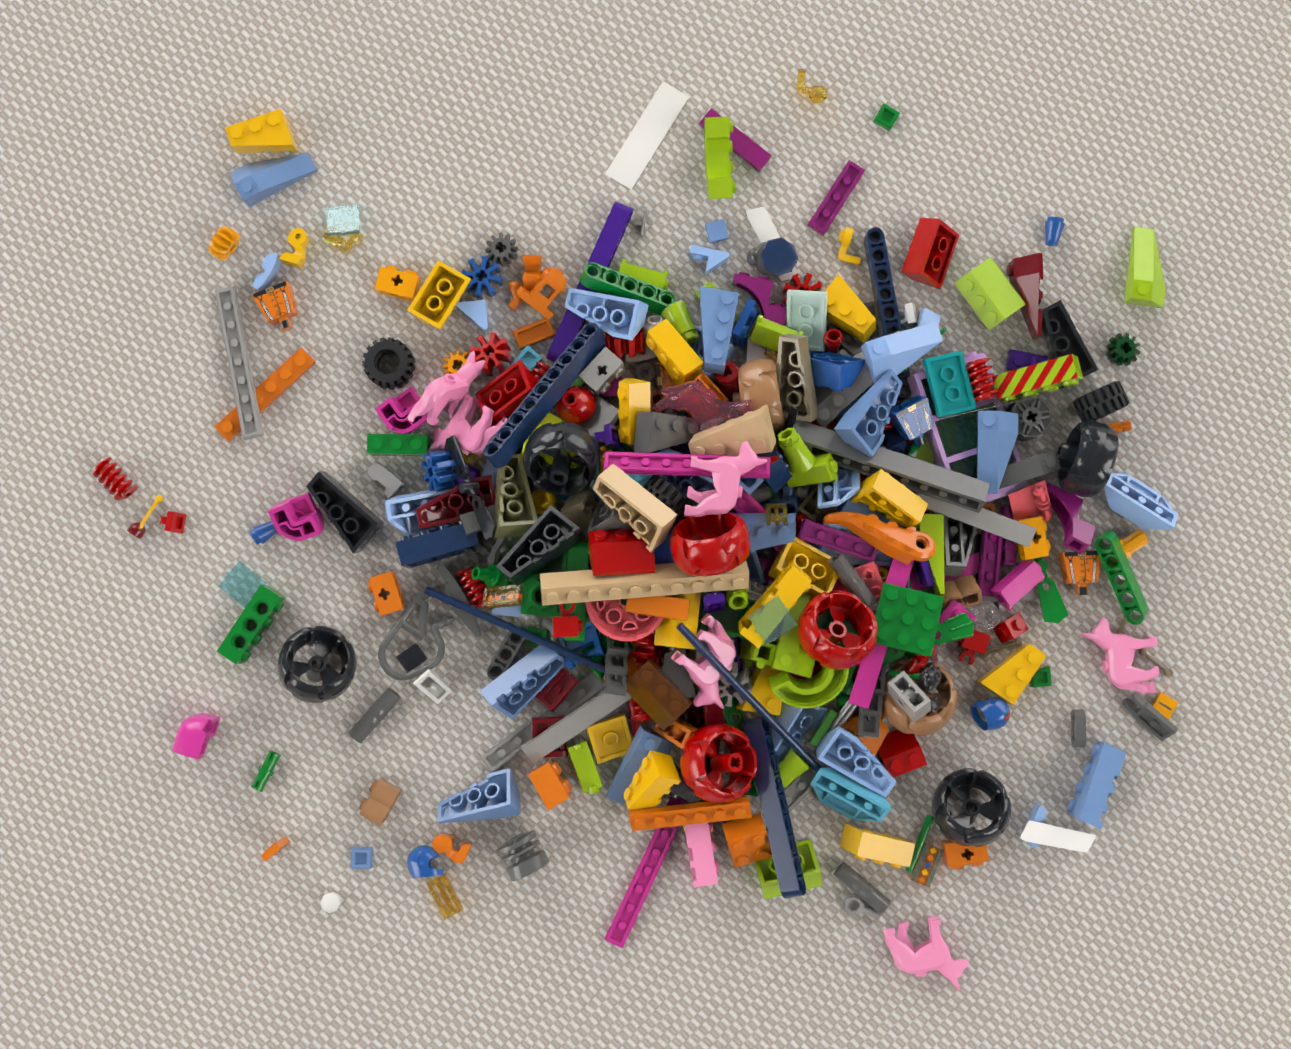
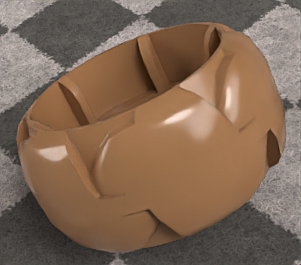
(760, 385)
(925, 725)

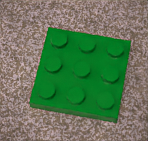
(907, 619)

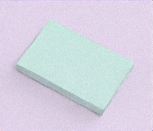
(809, 314)

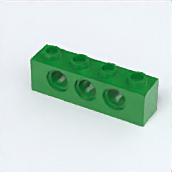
(230, 646)

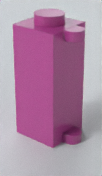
(1017, 583)

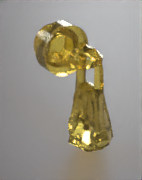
(336, 240)

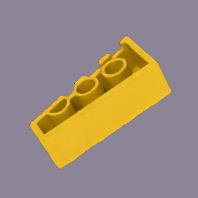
(788, 587)

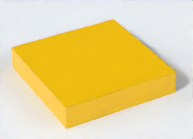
(609, 738)

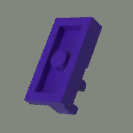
(1020, 359)
(610, 437)
(713, 602)

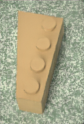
(728, 437)
(636, 506)

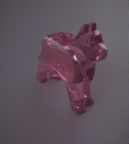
(701, 404)

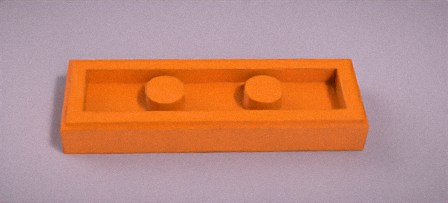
(659, 607)

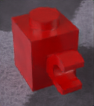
(567, 625)
(977, 643)

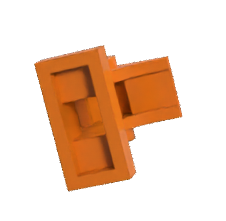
(555, 279)

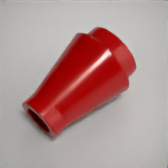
(833, 340)

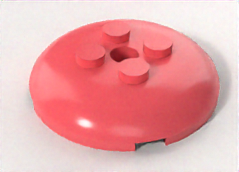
(615, 623)

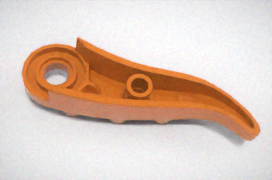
(886, 537)

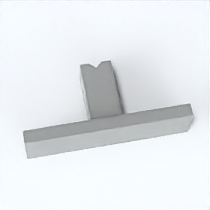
(641, 223)

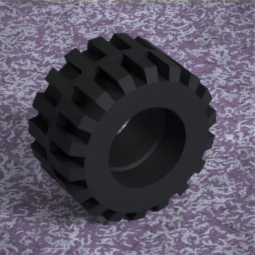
(379, 350)
(1101, 402)
(668, 495)

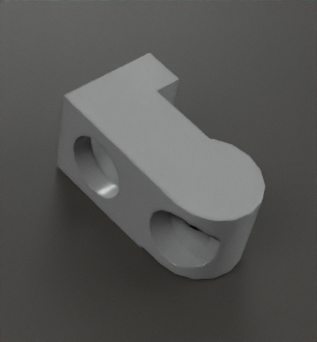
(386, 478)

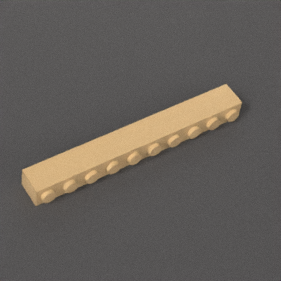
(667, 580)

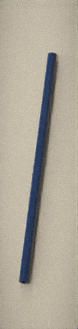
(515, 629)
(748, 696)

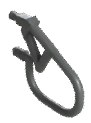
(416, 599)

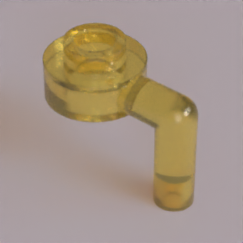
(816, 94)

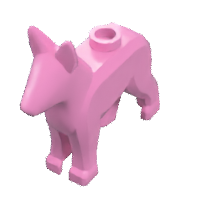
(447, 392)
(469, 436)
(726, 479)
(1119, 658)
(701, 671)
(925, 957)

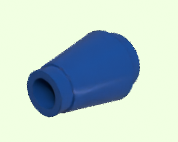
(1053, 230)
(263, 532)

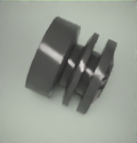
(1040, 413)
(523, 855)

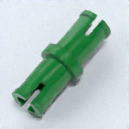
(265, 771)

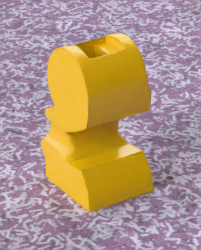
(299, 241)

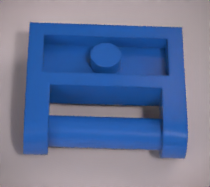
(745, 323)
(592, 637)

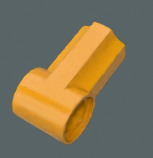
(1133, 542)

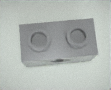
(606, 362)
(909, 696)

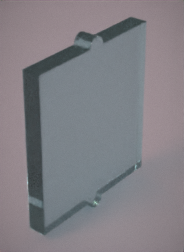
(343, 220)
(241, 583)
(772, 620)

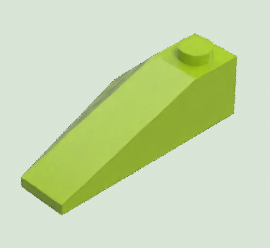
(1145, 277)
(934, 526)
(789, 652)

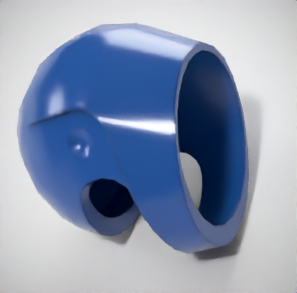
(995, 711)
(419, 862)

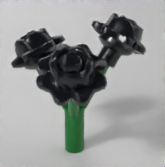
(930, 676)

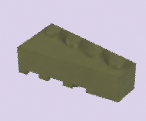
(513, 502)

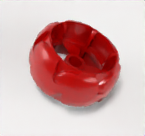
(710, 544)
(823, 643)
(740, 763)

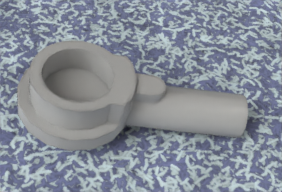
(853, 905)

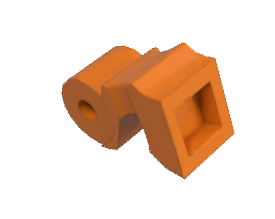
(532, 270)
(445, 843)

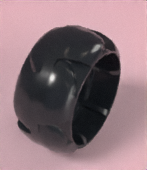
(1087, 458)
(559, 477)
(333, 683)
(957, 828)

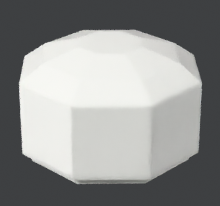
(330, 902)

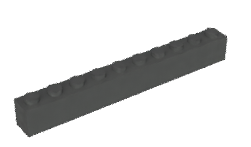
(909, 471)

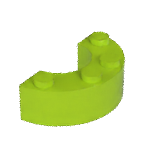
(717, 159)
(811, 691)

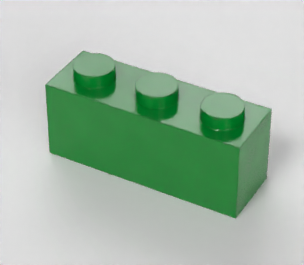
(398, 444)

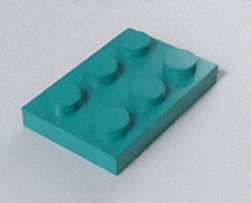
(949, 384)

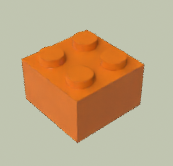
(550, 784)
(747, 840)

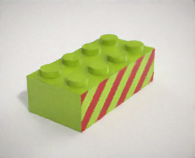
(1038, 377)

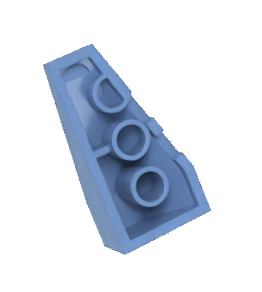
(264, 178)
(865, 421)
(995, 443)
(642, 743)
(489, 799)

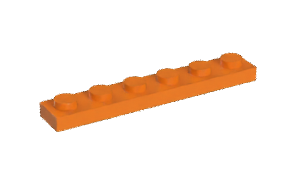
(269, 390)
(689, 814)

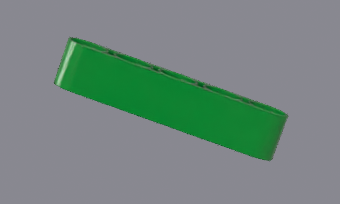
(620, 282)
(578, 560)
(1121, 586)

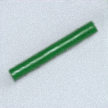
(920, 842)

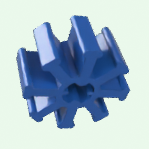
(485, 283)
(439, 470)

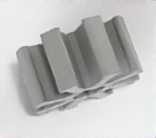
(729, 691)

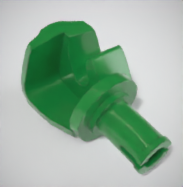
(491, 576)

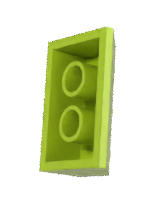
(990, 293)
(809, 864)

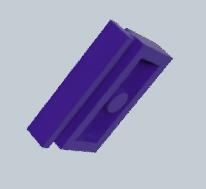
(923, 572)

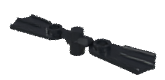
(482, 513)

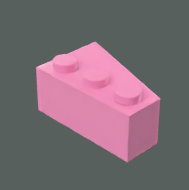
(701, 854)

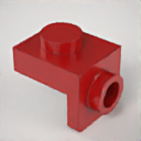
(1010, 628)

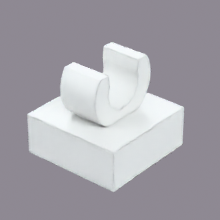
(910, 314)

